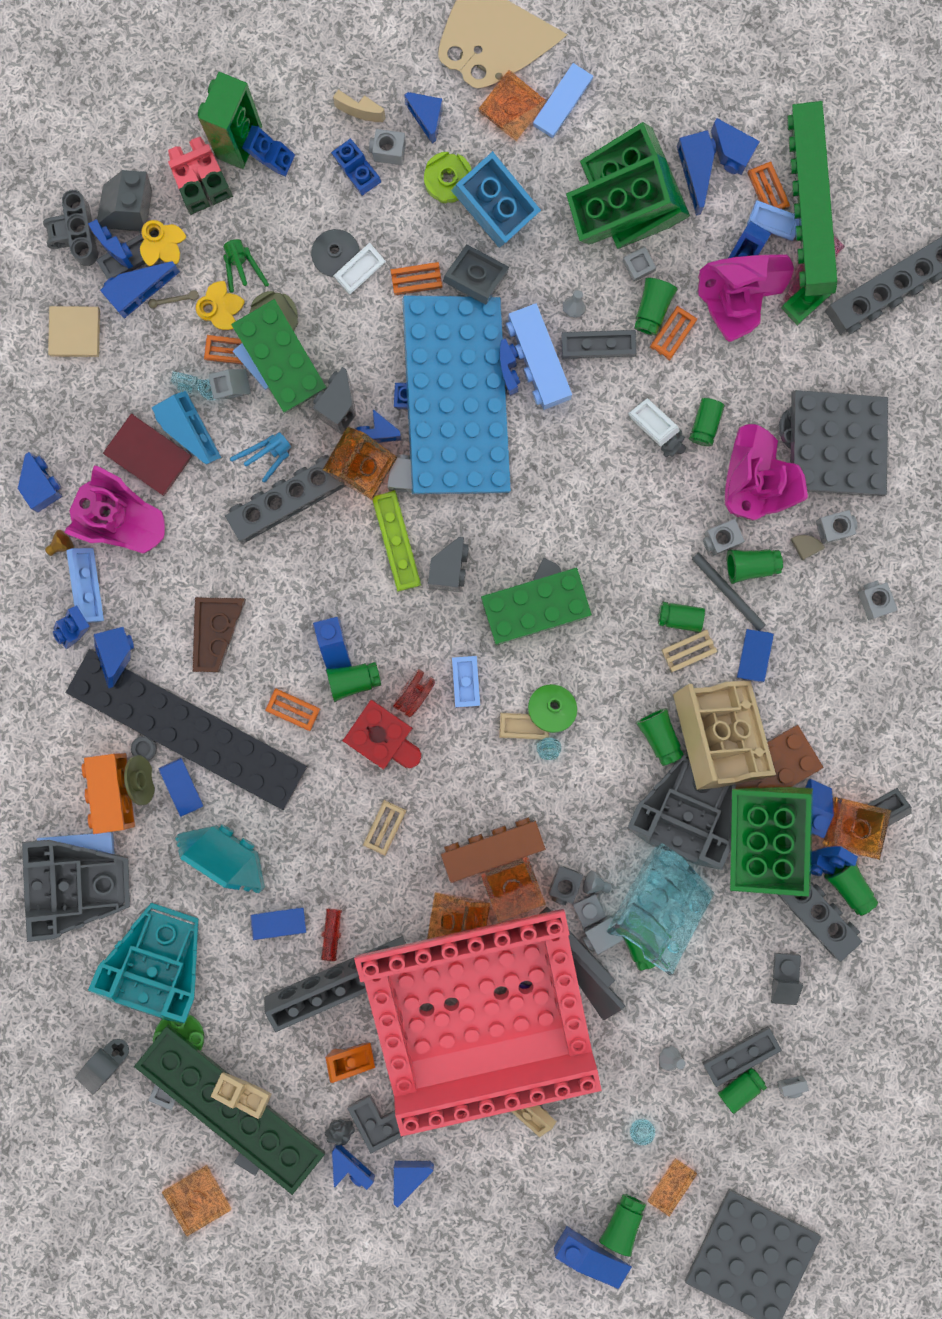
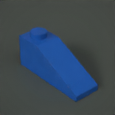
(696, 158)
(133, 288)
(590, 1258)

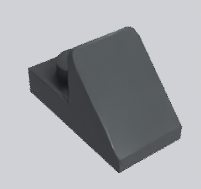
(785, 982)

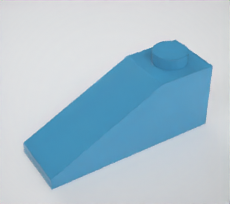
(184, 424)

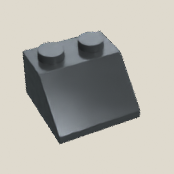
(125, 201)

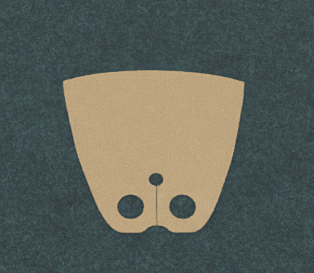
(504, 32)

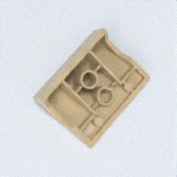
(723, 734)

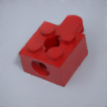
(383, 737)

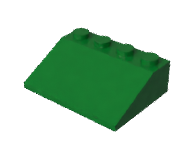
(624, 151)
(771, 840)

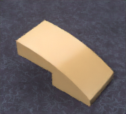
(364, 110)
(241, 1094)

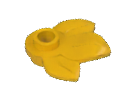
(162, 246)
(223, 304)

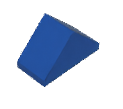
(426, 111)
(408, 1177)

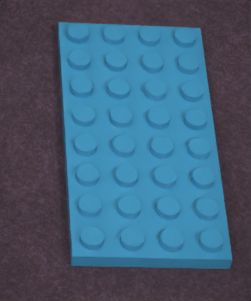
(455, 395)

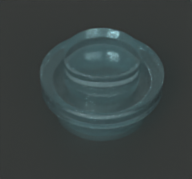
(548, 748)
(642, 1132)

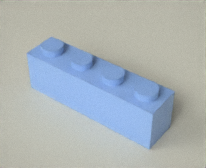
(539, 357)

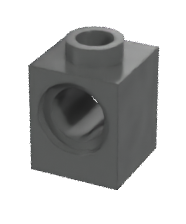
(565, 873)

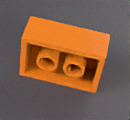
(107, 794)

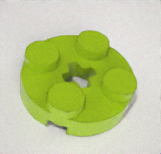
(434, 171)

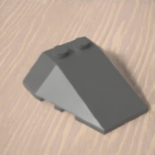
(685, 818)
(70, 887)

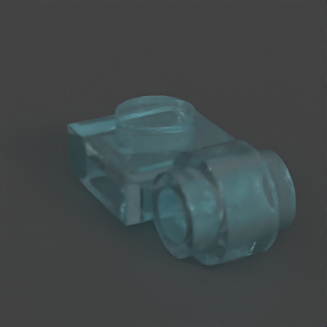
(188, 383)

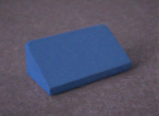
(755, 655)

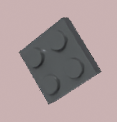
(476, 274)

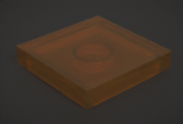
(512, 105)
(196, 1200)

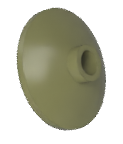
(139, 780)

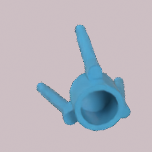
(274, 444)

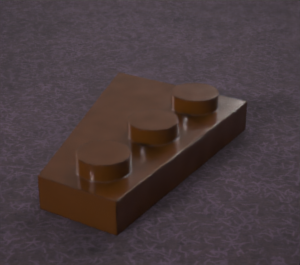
(213, 630)

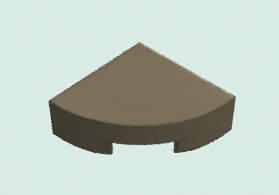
(806, 545)

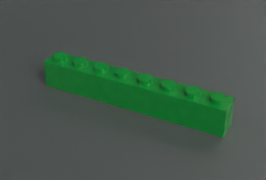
(813, 199)

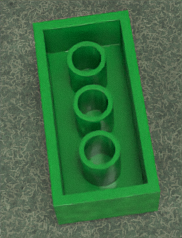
(228, 118)
(623, 199)
(279, 356)
(536, 606)

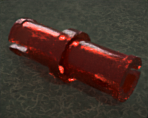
(331, 934)

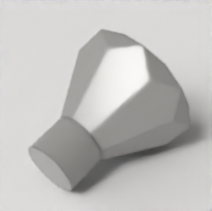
(574, 305)
(594, 883)
(671, 1059)

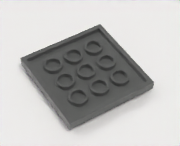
(840, 442)
(752, 1258)

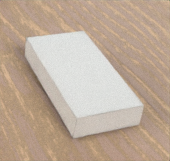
(359, 268)
(654, 422)

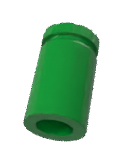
(706, 422)
(681, 616)
(742, 1090)

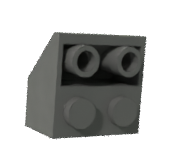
(336, 403)
(446, 567)

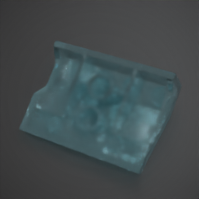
(662, 908)

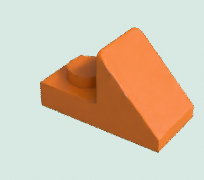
(349, 1061)

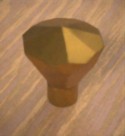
(60, 543)

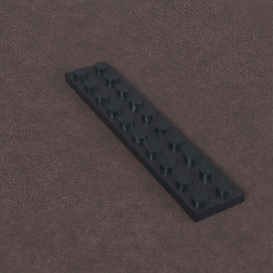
(189, 731)

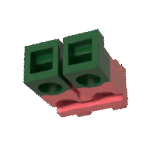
(193, 168)

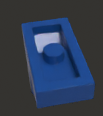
(383, 431)
(346, 1163)

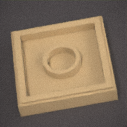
(74, 331)

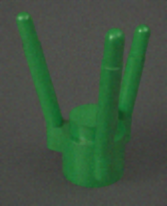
(236, 255)

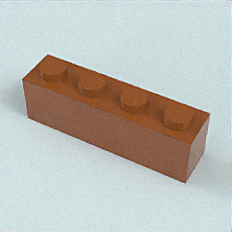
(492, 851)

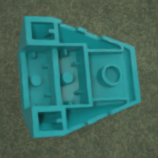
(222, 857)
(152, 966)

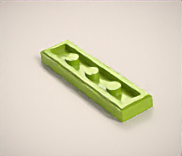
(396, 541)

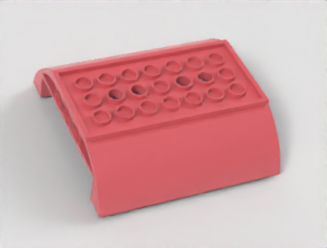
(489, 1047)

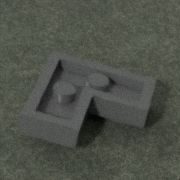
(374, 1128)

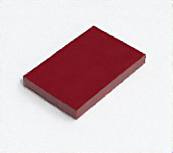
(147, 454)

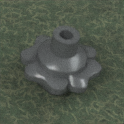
(674, 445)
(339, 1132)

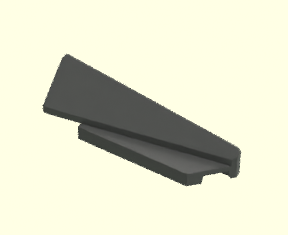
(593, 979)

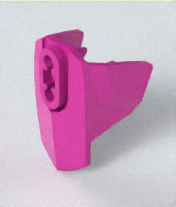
(736, 288)
(758, 478)
(130, 521)

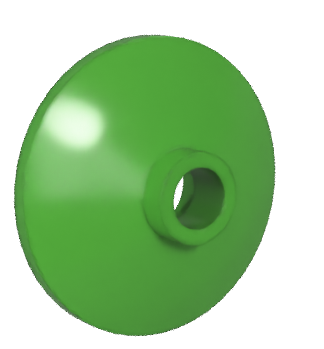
(545, 716)

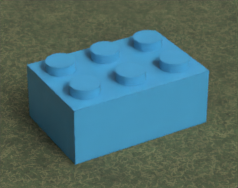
(495, 199)

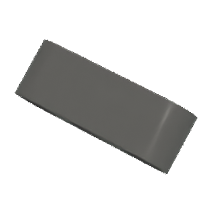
(63, 233)
(102, 1065)

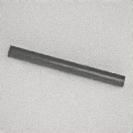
(728, 591)

